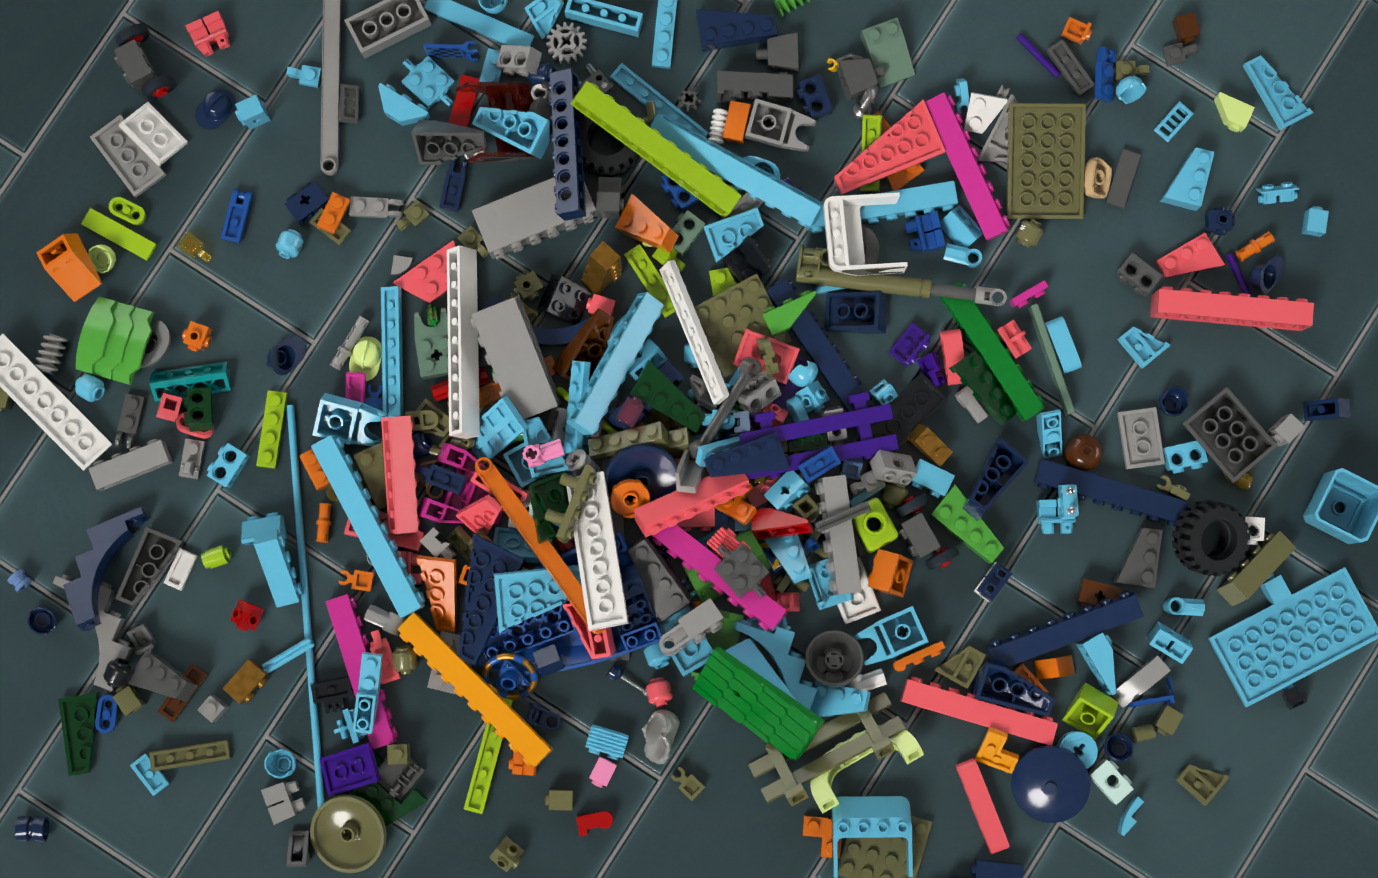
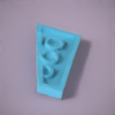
(1275, 94)

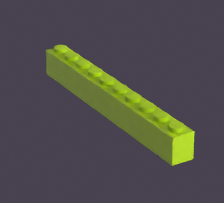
(656, 149)

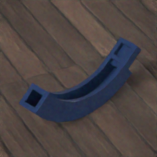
(545, 336)

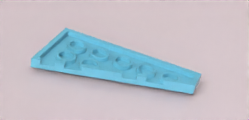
(527, 595)

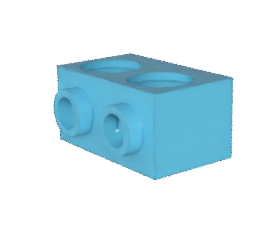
(1183, 452)
(232, 468)
(1170, 642)

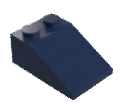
(856, 312)

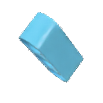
(1063, 345)

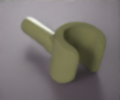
(435, 450)

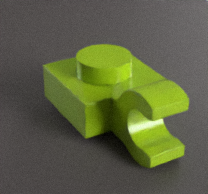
(663, 257)

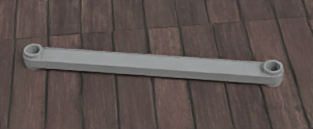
(330, 85)

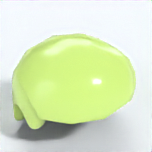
(102, 258)

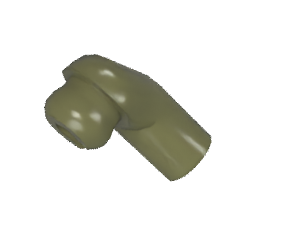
(651, 111)

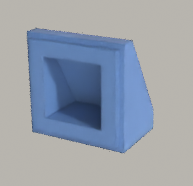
(852, 468)

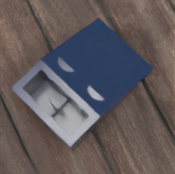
(636, 599)

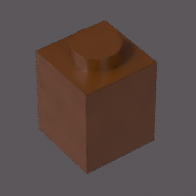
(1186, 28)

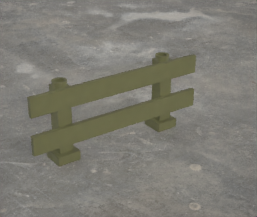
(875, 738)

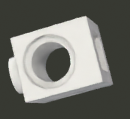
(1259, 524)

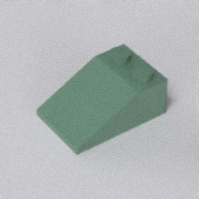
(887, 47)

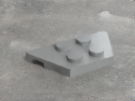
(997, 143)

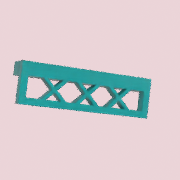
(189, 377)

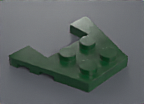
(547, 495)
(388, 806)

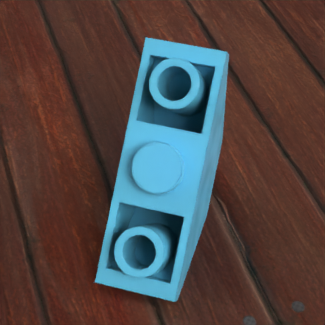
(400, 106)
(1050, 433)

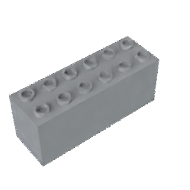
(525, 219)
(516, 357)

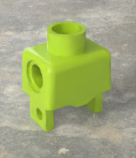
(877, 539)

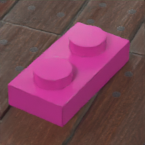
(1022, 299)

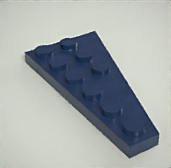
(480, 596)

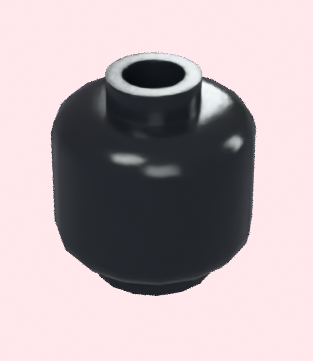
(117, 673)

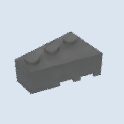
(1142, 560)

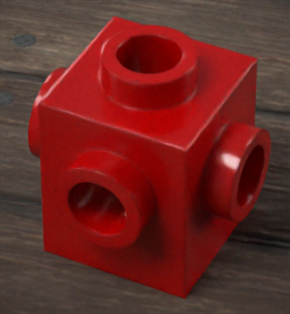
(246, 615)

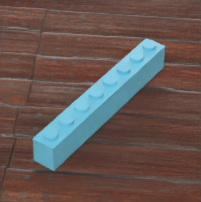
(911, 201)
(615, 363)

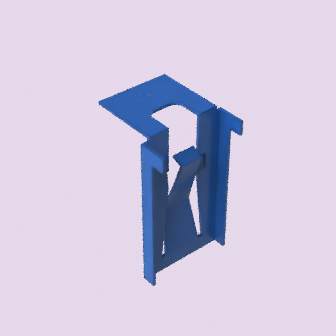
(1159, 699)

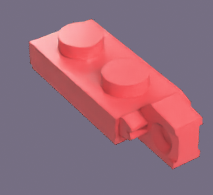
(382, 646)

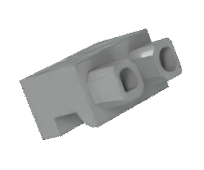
(436, 546)
(289, 807)

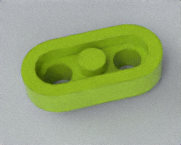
(128, 211)

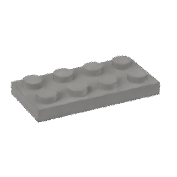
(127, 158)

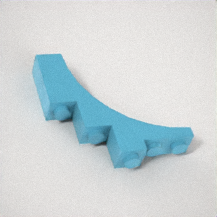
(790, 665)

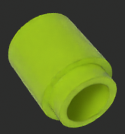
(216, 557)

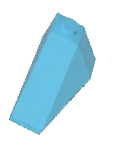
(521, 129)

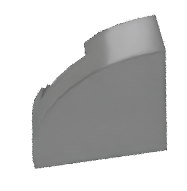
(400, 264)

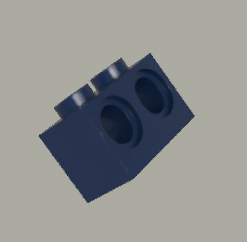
(818, 97)

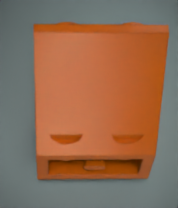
(70, 266)

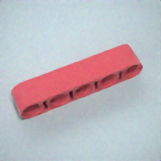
(982, 806)

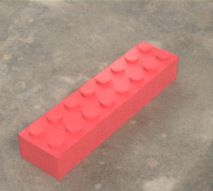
(1231, 309)

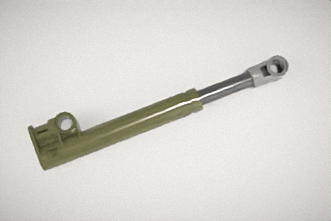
(816, 271)

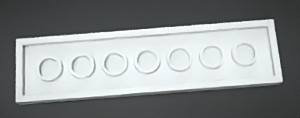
(49, 407)
(599, 559)

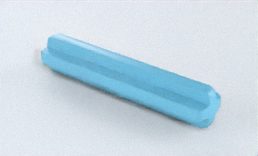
(288, 655)

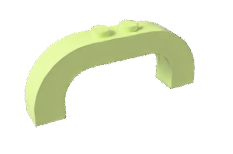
(822, 785)

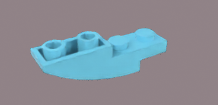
(367, 693)

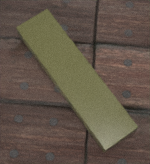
(189, 755)

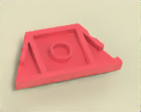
(429, 277)

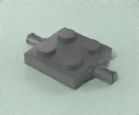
(741, 570)

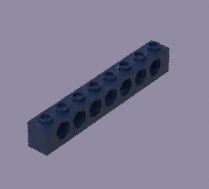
(574, 207)

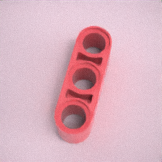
(952, 353)

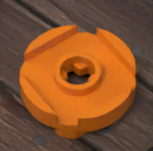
(622, 490)

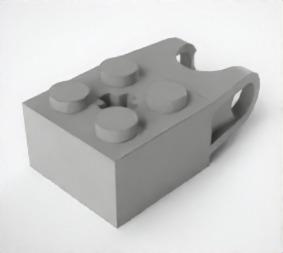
(783, 129)
(692, 628)

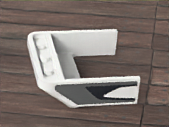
(845, 234)

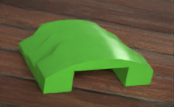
(114, 340)

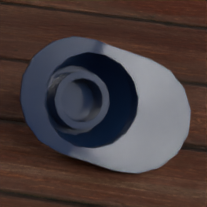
(215, 109)
(1267, 275)
(286, 354)

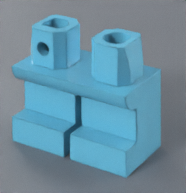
(1049, 514)

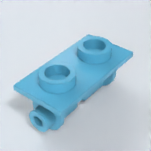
(1284, 191)

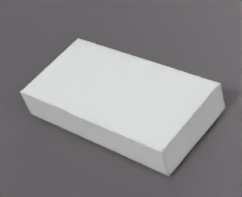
(180, 569)

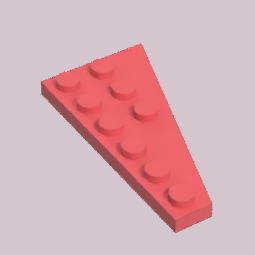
(901, 147)

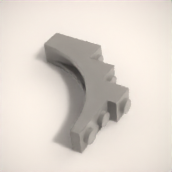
(107, 631)

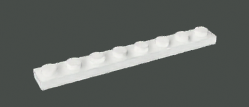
(694, 332)

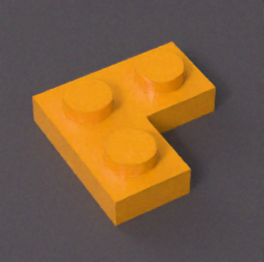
(993, 754)

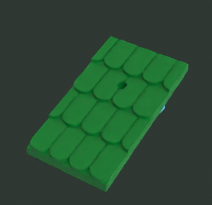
(754, 695)

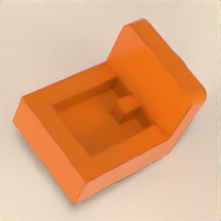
(1077, 31)

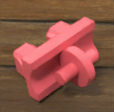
(1014, 339)

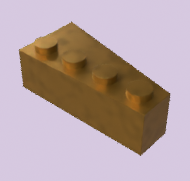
(602, 269)

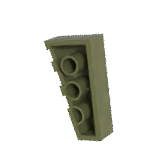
(1256, 569)

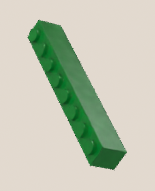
(997, 358)

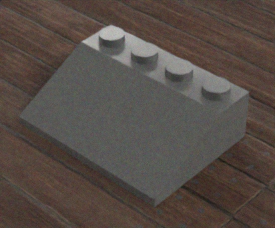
(1229, 434)

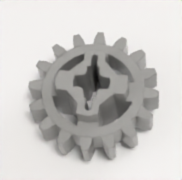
(561, 49)

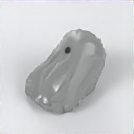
(660, 735)

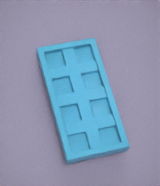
(498, 429)

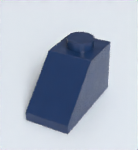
(1327, 409)

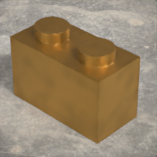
(929, 444)
(246, 681)

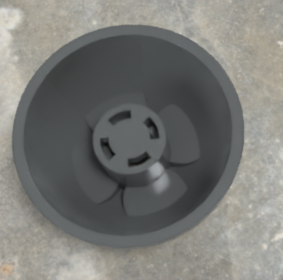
(840, 651)

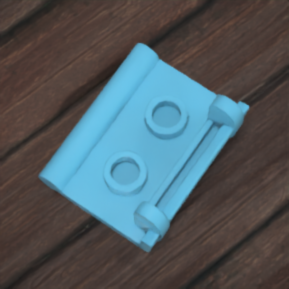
(820, 587)

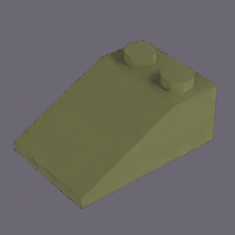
(371, 469)

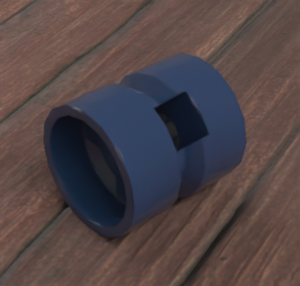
(30, 828)

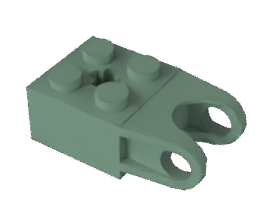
(428, 343)

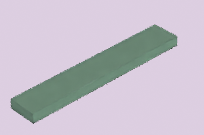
(1051, 359)

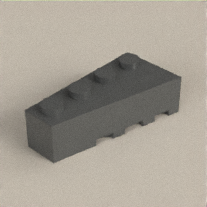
(659, 580)

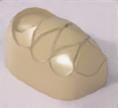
(1097, 178)

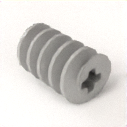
(50, 354)
(576, 461)

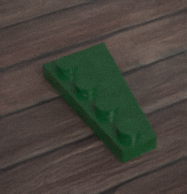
(662, 395)

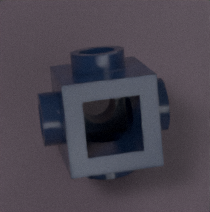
(1219, 221)

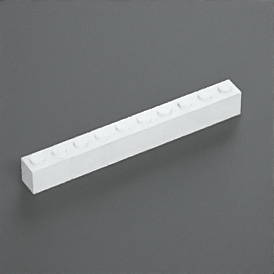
(462, 343)

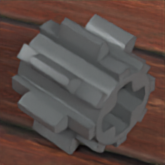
(688, 105)

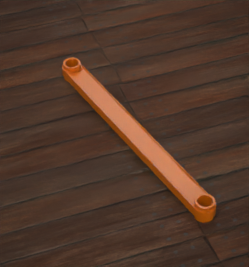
(526, 526)

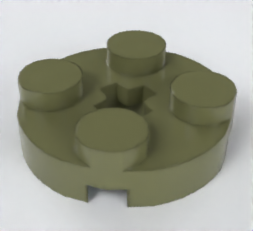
(767, 354)

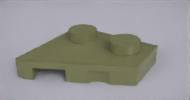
(962, 667)

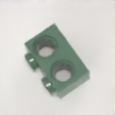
(688, 235)

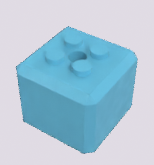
(1359, 504)

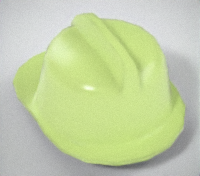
(366, 357)

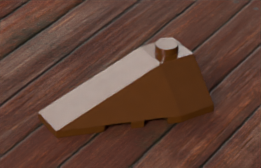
(586, 345)

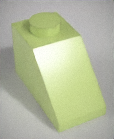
(1233, 112)

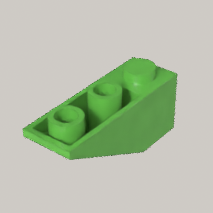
(782, 318)

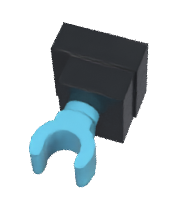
(1293, 697)

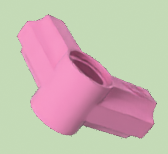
(539, 454)

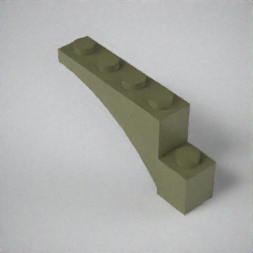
(656, 434)

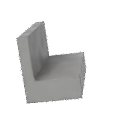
(688, 474)

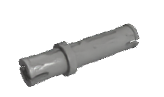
(351, 340)

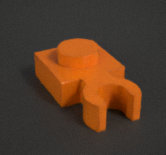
(360, 580)

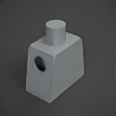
(836, 439)

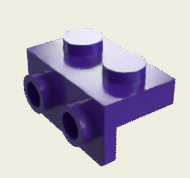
(909, 344)

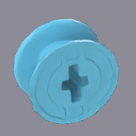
(1088, 749)

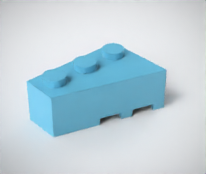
(1190, 183)

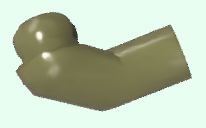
(465, 444)

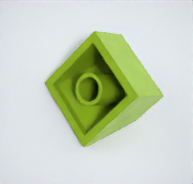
(1090, 711)

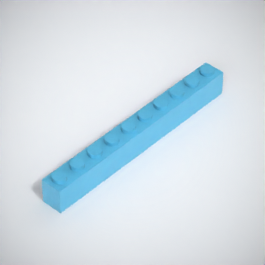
(741, 172)
(368, 526)

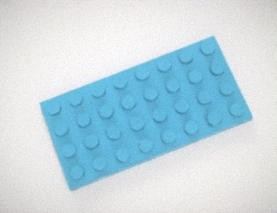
(1295, 637)

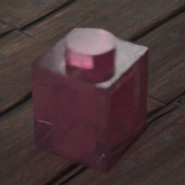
(631, 411)

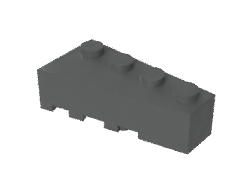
(752, 86)
(148, 562)

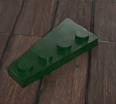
(980, 380)
(78, 728)

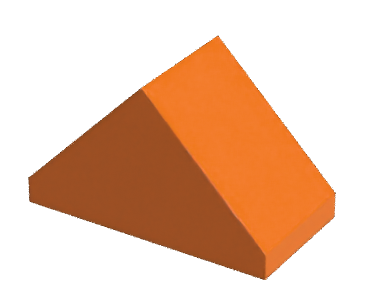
(1054, 667)

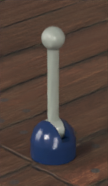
(616, 673)

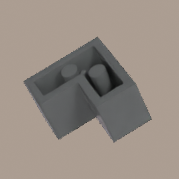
(609, 200)

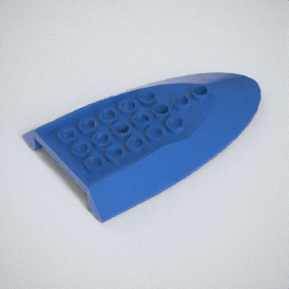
(544, 631)

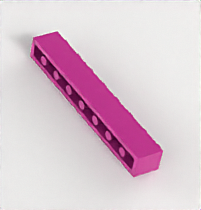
(967, 167)
(703, 561)
(352, 645)

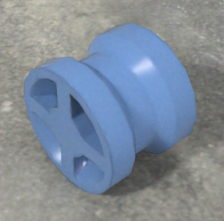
(19, 580)

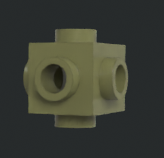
(528, 279)
(507, 854)

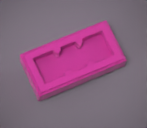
(356, 386)

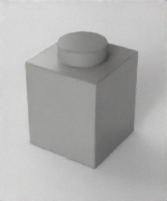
(213, 708)

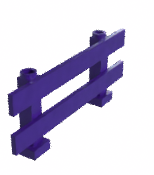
(860, 417)

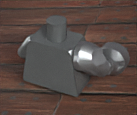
(858, 78)

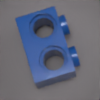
(675, 192)

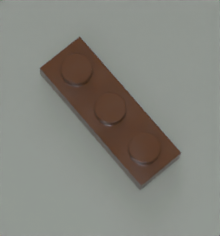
(173, 707)

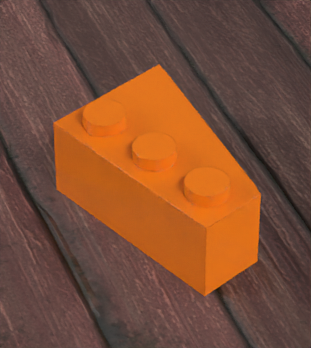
(643, 225)

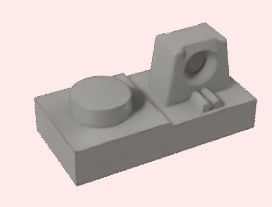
(192, 458)

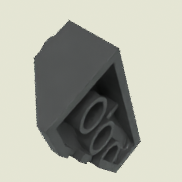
(443, 141)

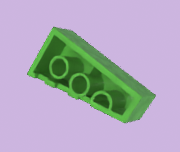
(964, 527)

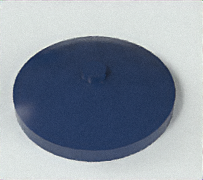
(646, 463)
(1050, 784)

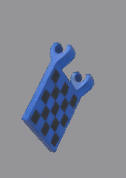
(451, 51)

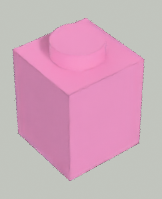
(602, 772)

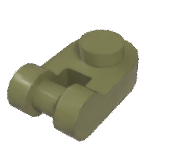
(428, 419)

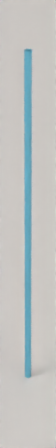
(305, 600)

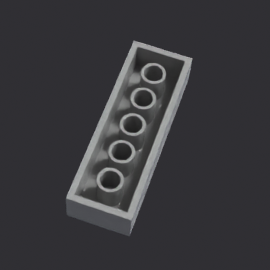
(839, 540)

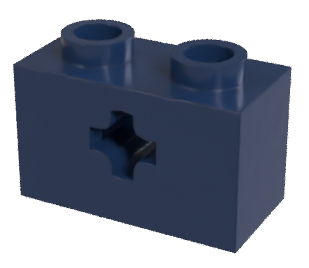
(299, 209)

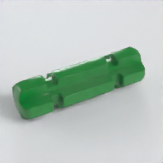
(432, 315)

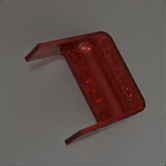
(504, 97)

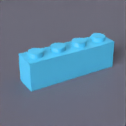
(605, 16)
(277, 567)

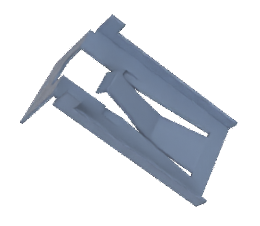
(744, 423)

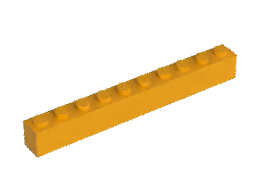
(474, 689)

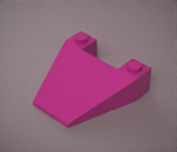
(451, 503)

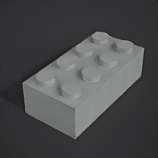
(386, 24)

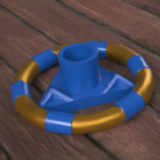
(511, 675)

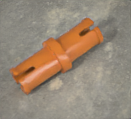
(1255, 246)
(323, 522)

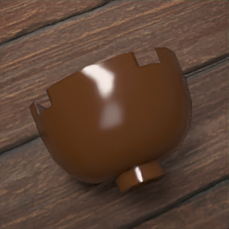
(1083, 452)

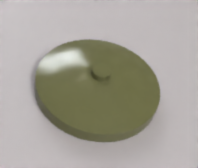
(348, 833)

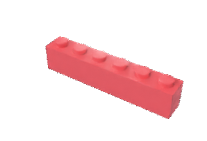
(399, 474)
(680, 506)

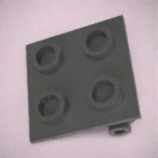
(399, 777)

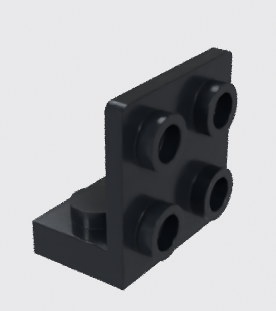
(747, 260)
(564, 299)

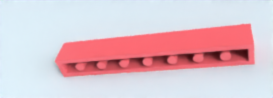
(978, 712)

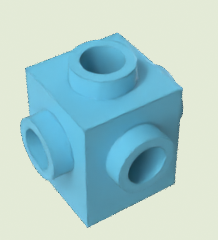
(813, 397)

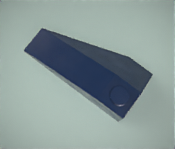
(1005, 687)

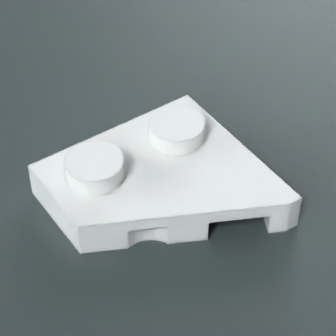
(982, 111)

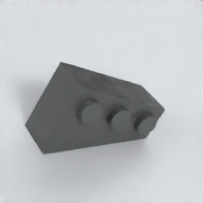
(161, 677)

